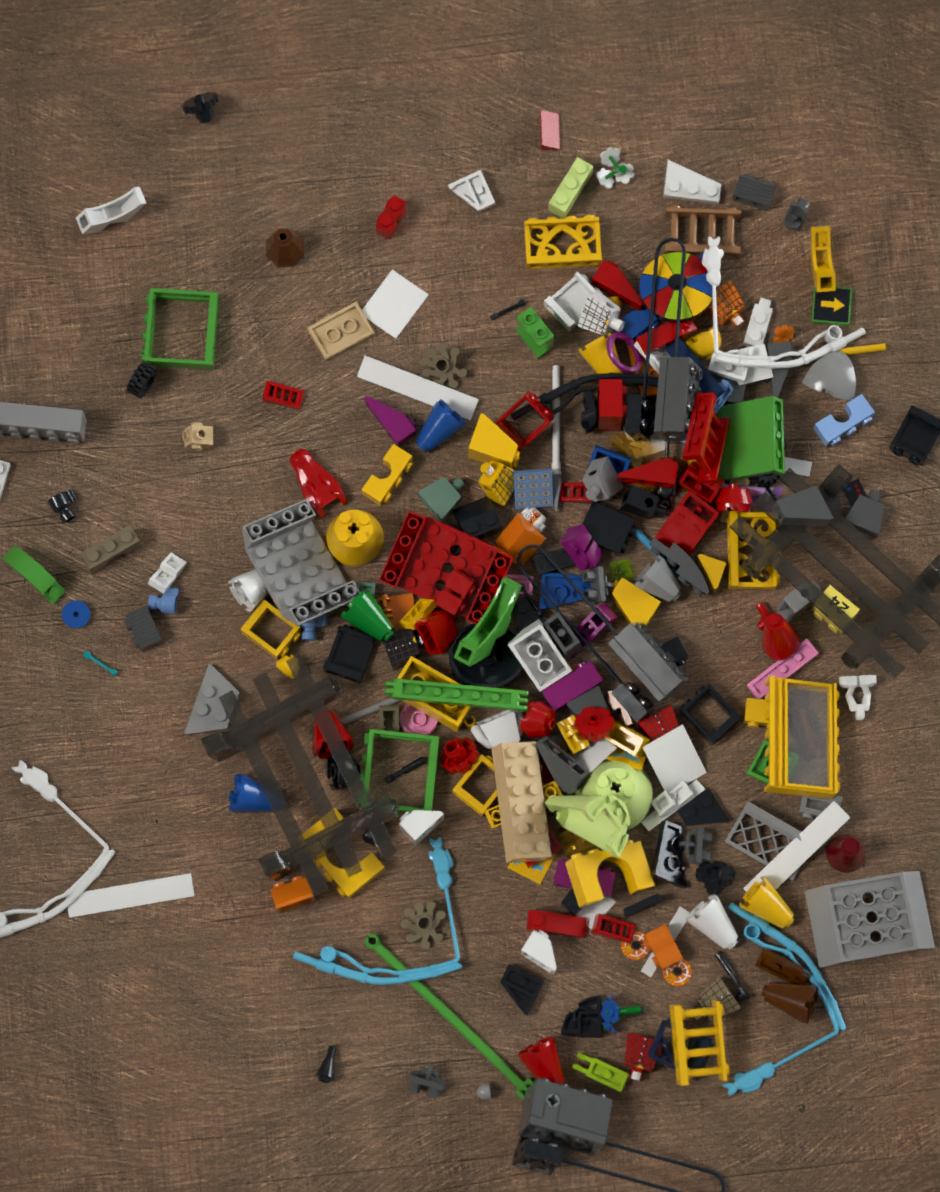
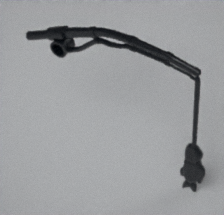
(627, 379)

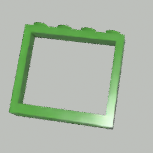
(180, 295)
(431, 764)

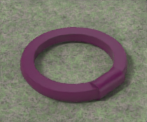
(609, 347)

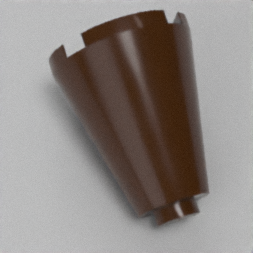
(792, 999)

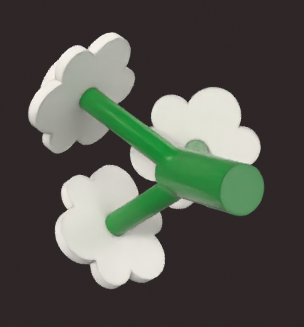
(622, 171)

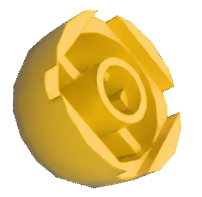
(703, 344)

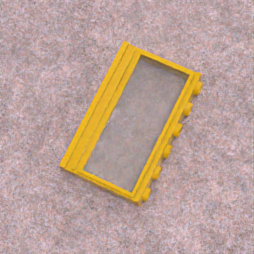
(802, 738)

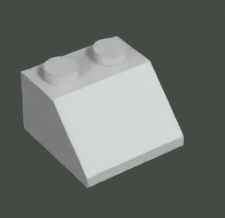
(419, 824)
(540, 951)

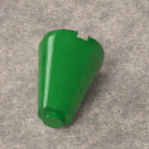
(368, 616)

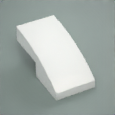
(167, 573)
(671, 801)

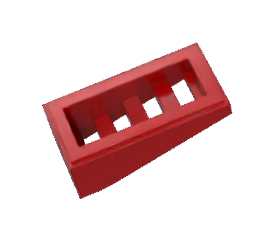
(279, 387)
(579, 499)
(603, 933)

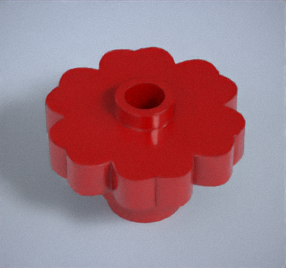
(594, 723)
(459, 755)

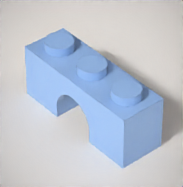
(831, 431)

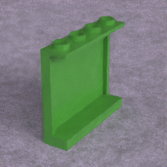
(753, 439)

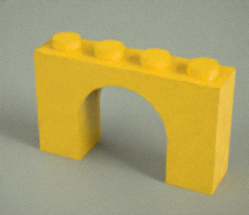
(583, 872)
(347, 886)

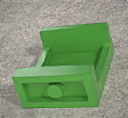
(535, 333)

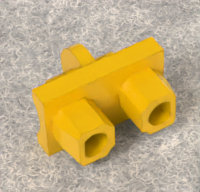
(570, 734)

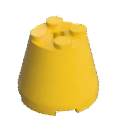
(356, 548)

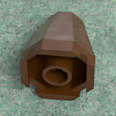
(285, 248)

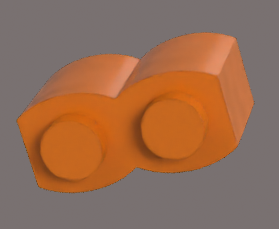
(663, 947)

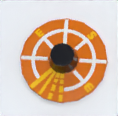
(637, 948)
(678, 974)

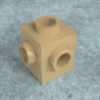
(198, 436)

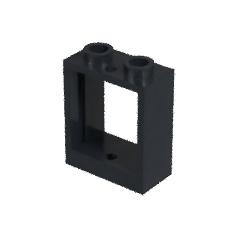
(724, 728)

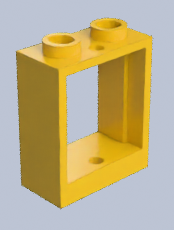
(255, 619)
(469, 799)

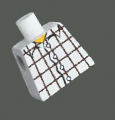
(600, 315)

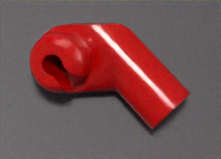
(764, 611)

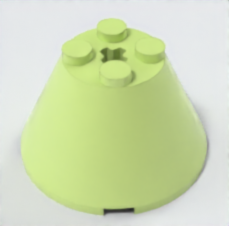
(632, 786)

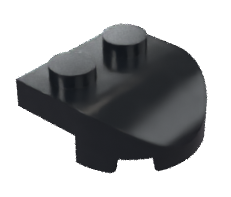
(589, 416)

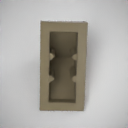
(389, 718)

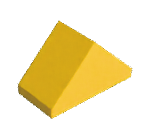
(712, 570)

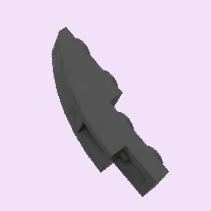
(688, 570)

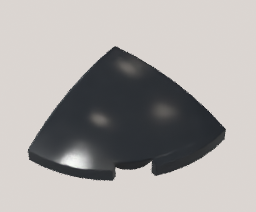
(585, 1020)

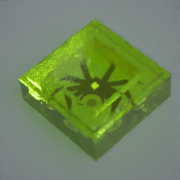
(620, 569)

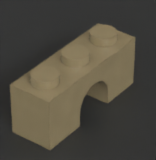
(101, 553)

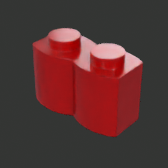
(393, 214)

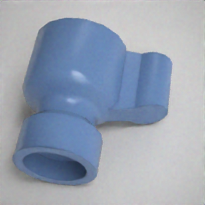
(166, 603)
(309, 628)

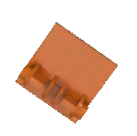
(396, 607)

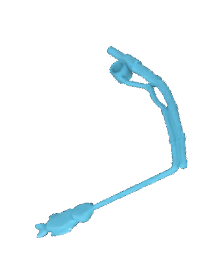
(442, 864)
(752, 1079)

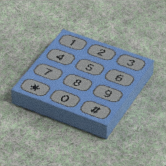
(533, 488)

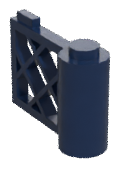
(695, 1043)

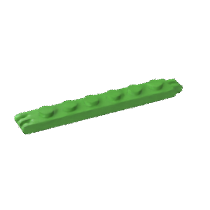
(457, 694)

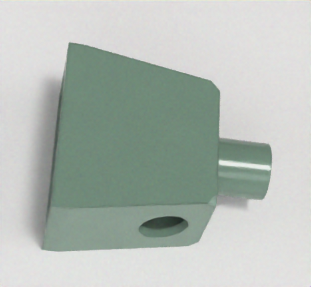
(442, 497)

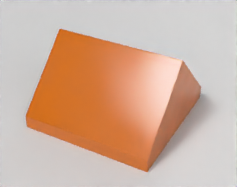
(517, 536)

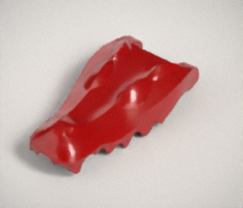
(315, 482)

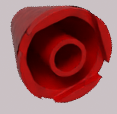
(779, 638)
(543, 1060)

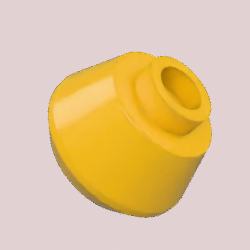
(283, 667)

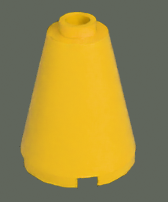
(597, 356)
(767, 904)

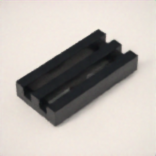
(642, 905)

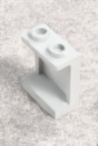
(570, 301)

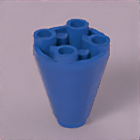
(439, 426)
(248, 796)

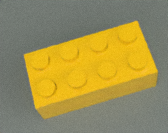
(448, 715)

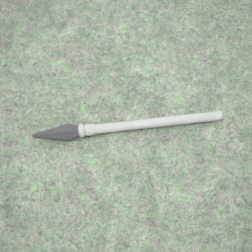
(556, 464)

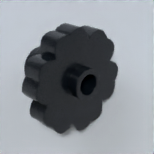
(201, 106)
(715, 876)

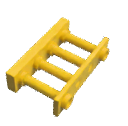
(680, 1034)

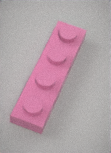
(783, 668)

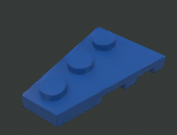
(560, 590)

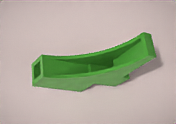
(492, 625)

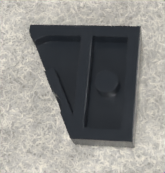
(702, 810)

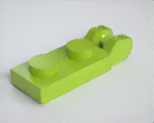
(602, 1072)

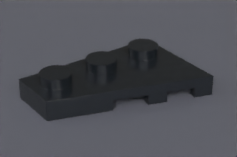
(668, 855)

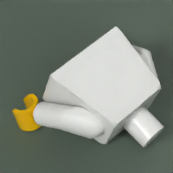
(497, 728)

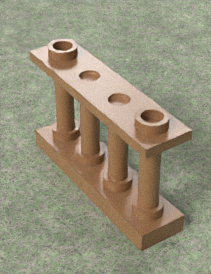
(730, 249)

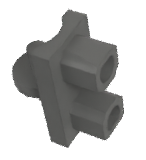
(796, 214)
(598, 584)
(693, 846)
(428, 1078)

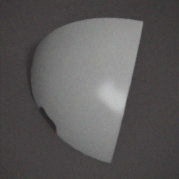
(833, 375)

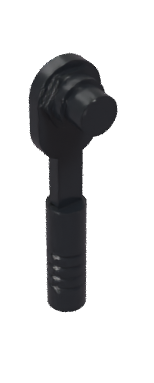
(742, 994)

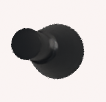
(326, 1071)

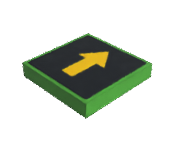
(832, 307)

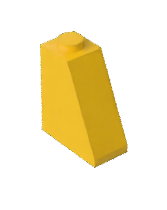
(634, 603)

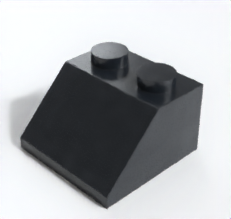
(479, 518)

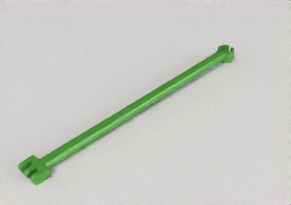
(452, 1019)

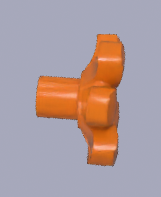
(783, 334)

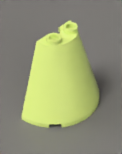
(594, 818)

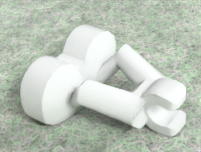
(851, 683)

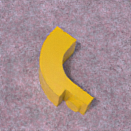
(821, 260)

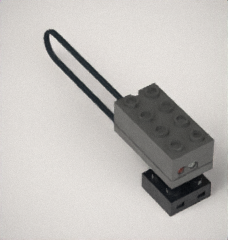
(676, 383)
(639, 653)

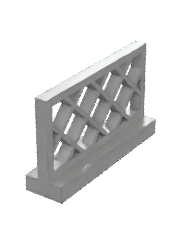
(766, 819)

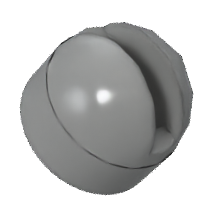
(484, 1091)

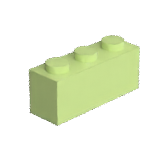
(570, 188)

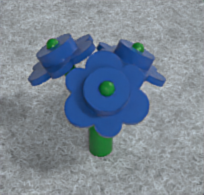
(611, 1011)

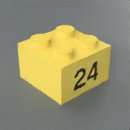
(842, 602)

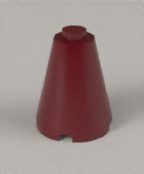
(845, 853)

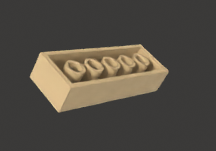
(521, 802)

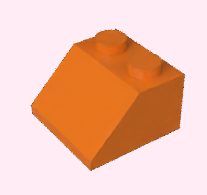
(292, 894)

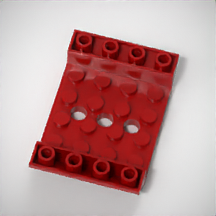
(426, 546)

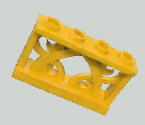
(543, 260)
(735, 571)

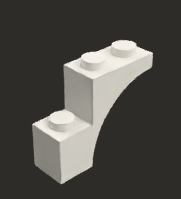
(119, 210)

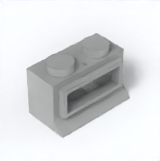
(812, 807)

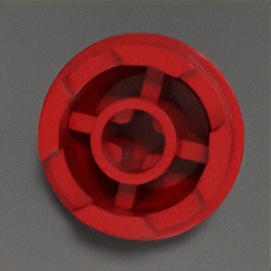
(734, 499)
(538, 720)

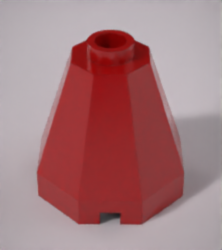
(319, 744)

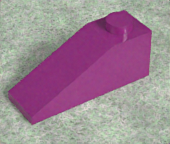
(394, 423)
(593, 626)

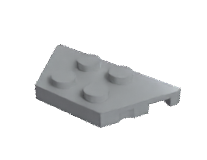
(208, 711)

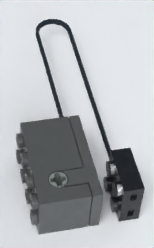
(575, 1122)

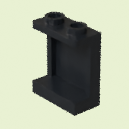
(916, 436)
(609, 528)
(349, 654)

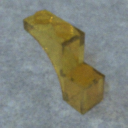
(633, 449)

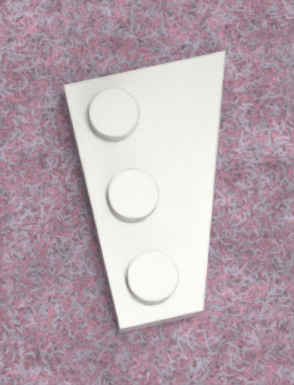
(689, 185)

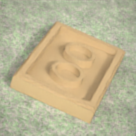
(341, 331)

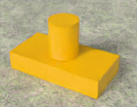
(418, 611)

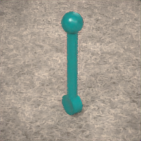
(87, 655)

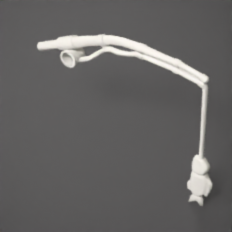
(833, 335)
(39, 781)

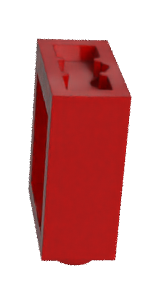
(509, 430)

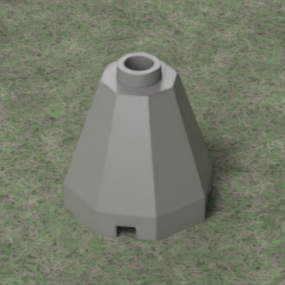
(658, 580)

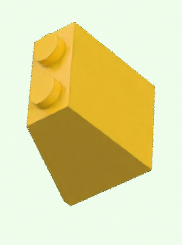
(492, 444)

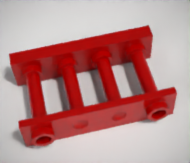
(706, 437)

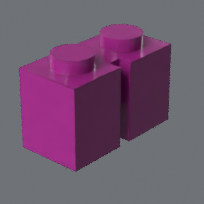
(575, 544)

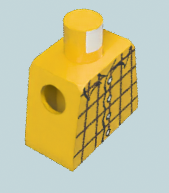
(497, 481)

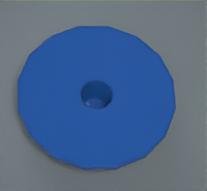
(76, 614)

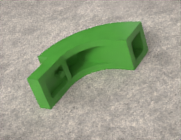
(34, 574)

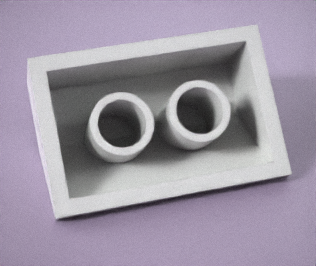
(539, 655)

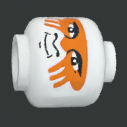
(535, 518)

